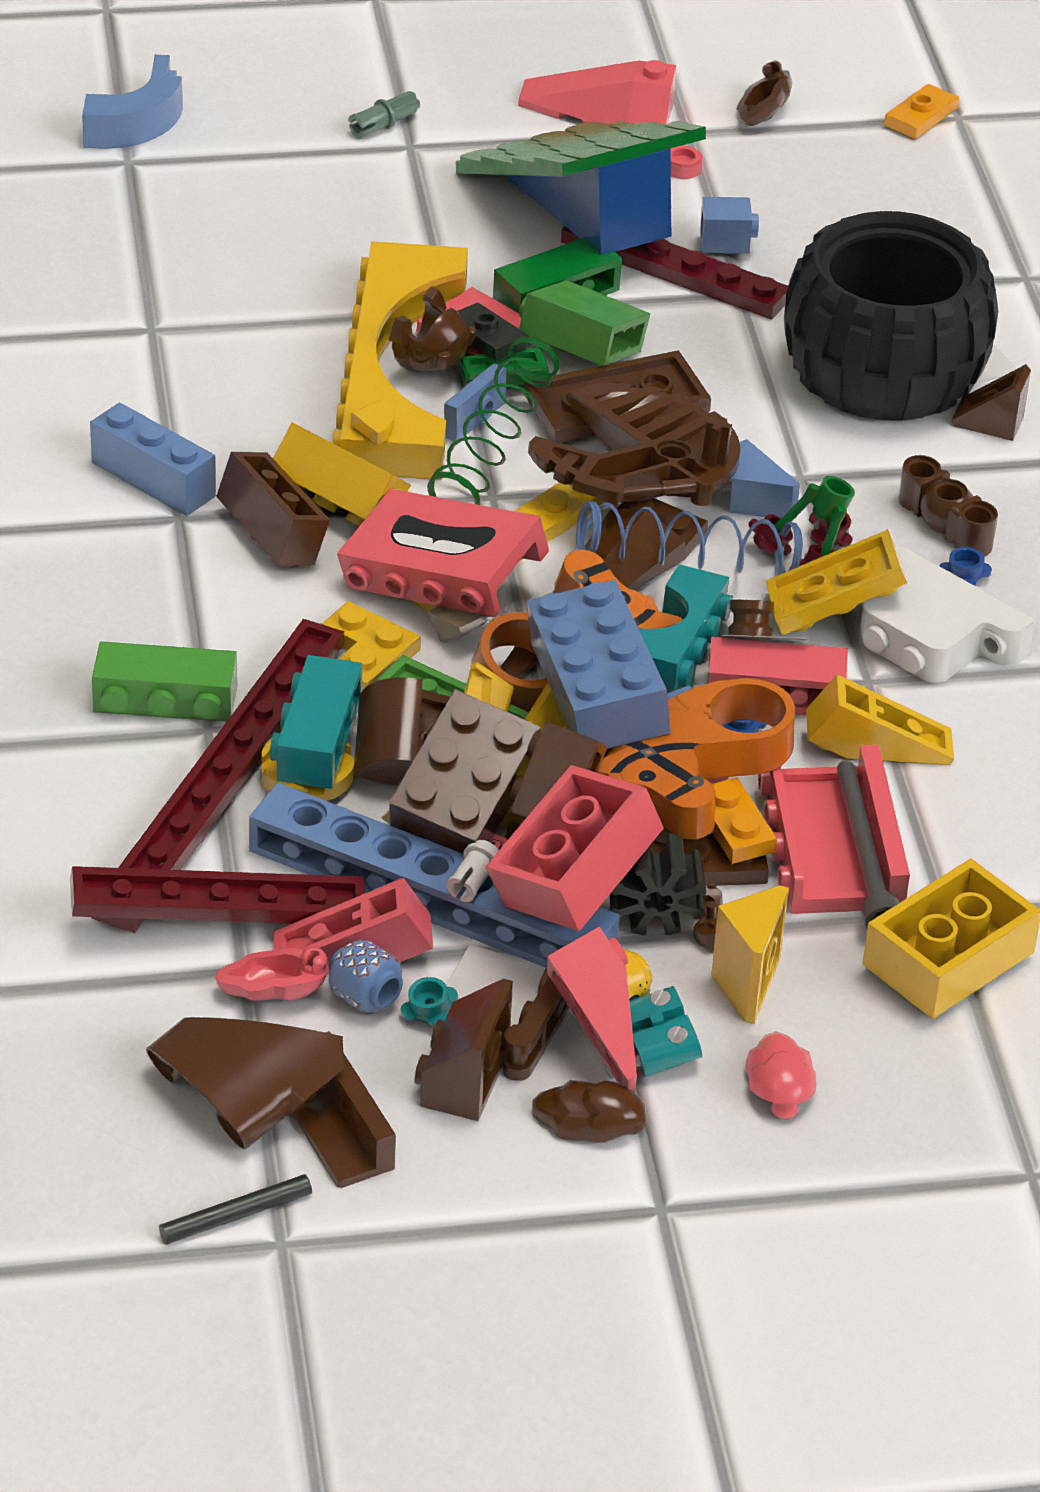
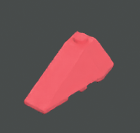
(605, 94)

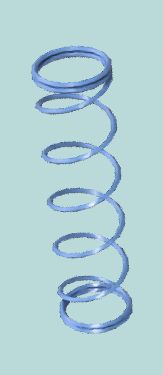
(581, 534)

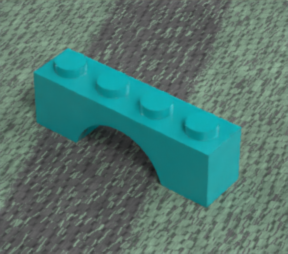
(702, 604)

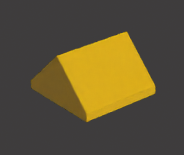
(749, 948)

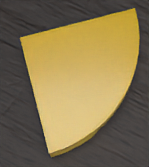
(374, 421)

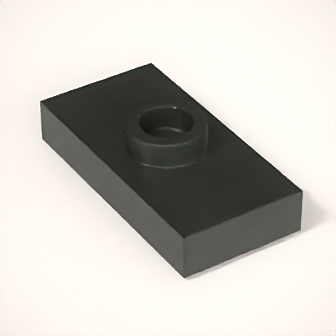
(493, 333)

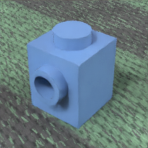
(727, 225)

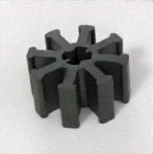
(661, 887)

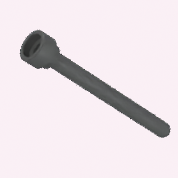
(878, 898)

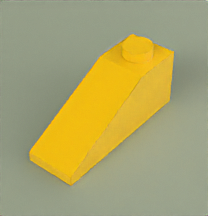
(855, 716)

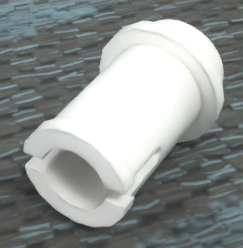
(472, 870)

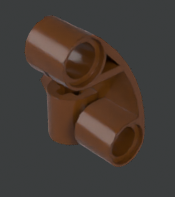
(249, 1069)

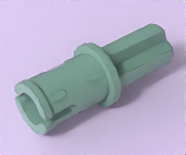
(383, 114)

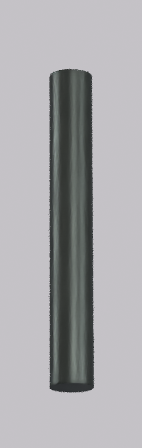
(235, 1209)

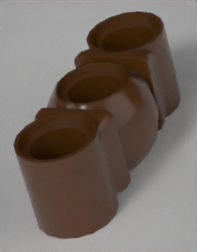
(947, 504)

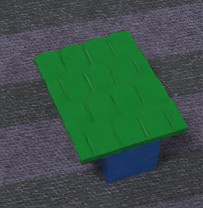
(596, 177)

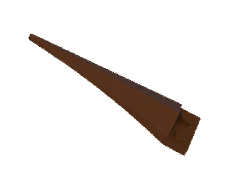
(640, 558)

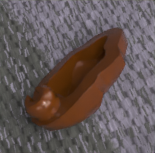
(766, 95)
(590, 1111)

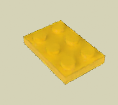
(836, 583)

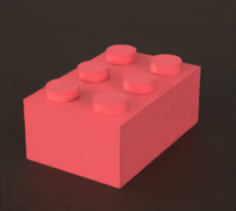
(575, 847)

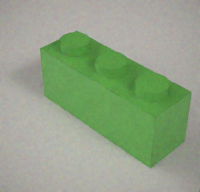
(164, 681)

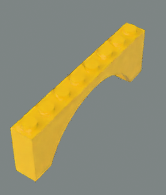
(388, 287)

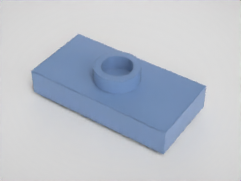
(467, 400)

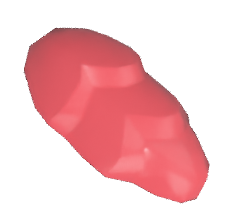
(275, 974)
(781, 1073)

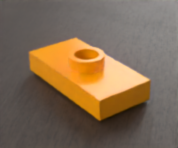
(921, 111)

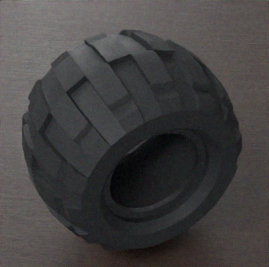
(890, 315)

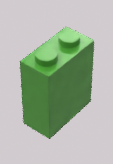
(583, 322)

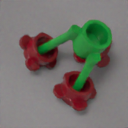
(828, 519)

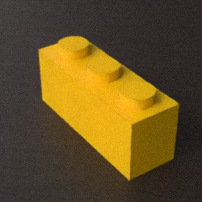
(334, 474)

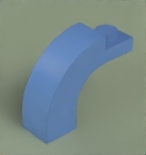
(136, 115)

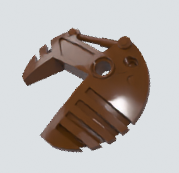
(657, 445)

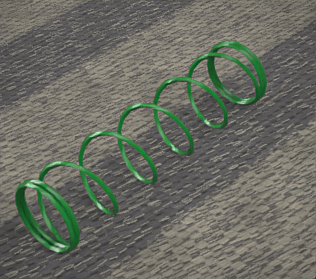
(524, 374)

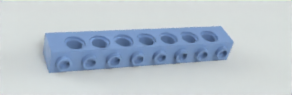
(340, 842)

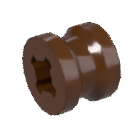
(751, 617)

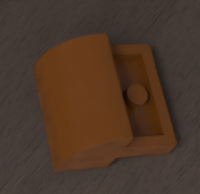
(393, 726)

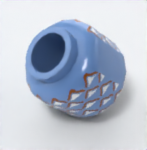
(365, 976)

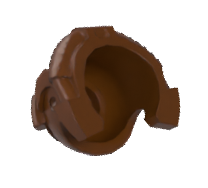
(440, 340)

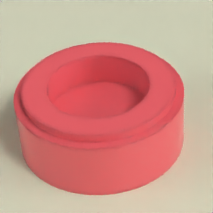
(685, 162)

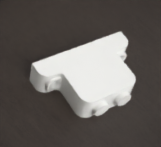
(942, 623)

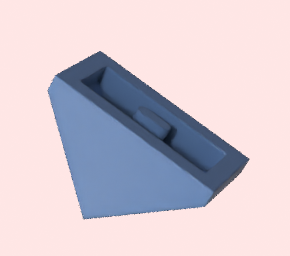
(761, 485)

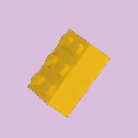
(951, 938)

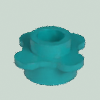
(428, 1000)

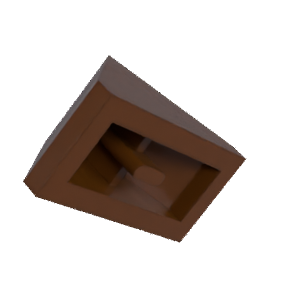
(996, 407)

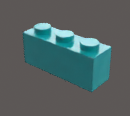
(317, 722)

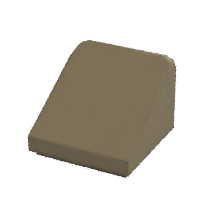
(455, 623)

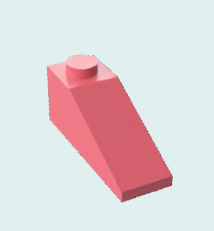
(385, 916)
(595, 987)

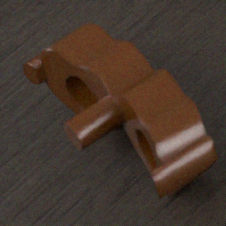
(705, 928)

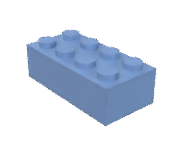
(598, 665)

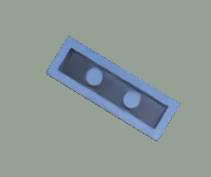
(153, 458)

